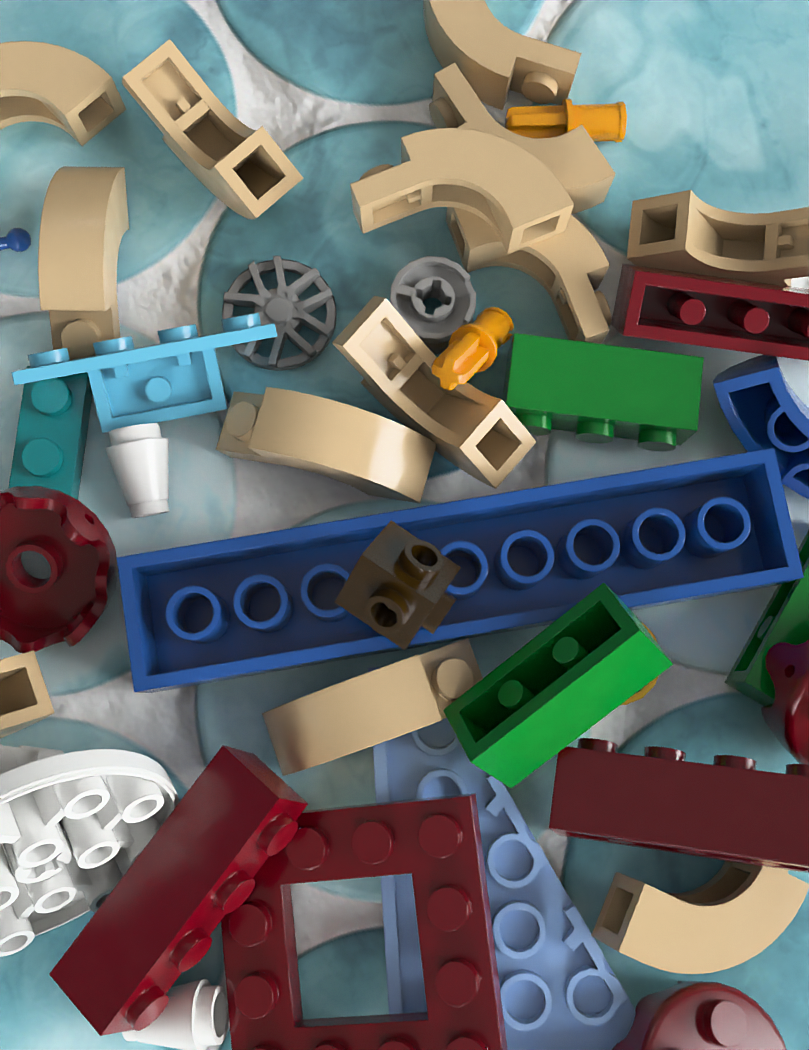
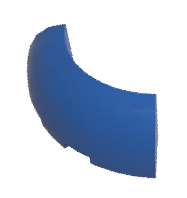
(767, 416)

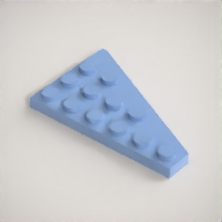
(548, 964)

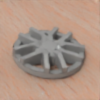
(284, 309)

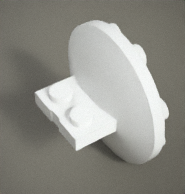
(71, 832)

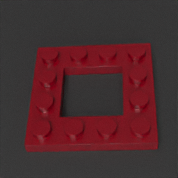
(444, 852)

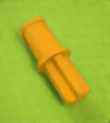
(601, 121)
(473, 347)

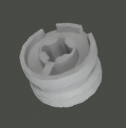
(434, 279)

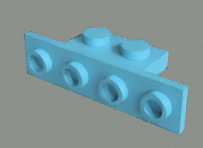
(155, 380)

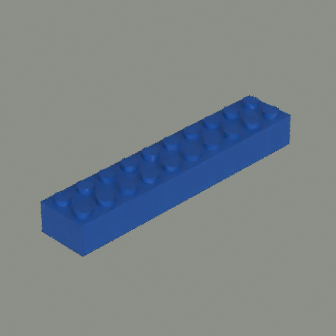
(522, 558)

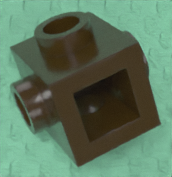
(399, 586)

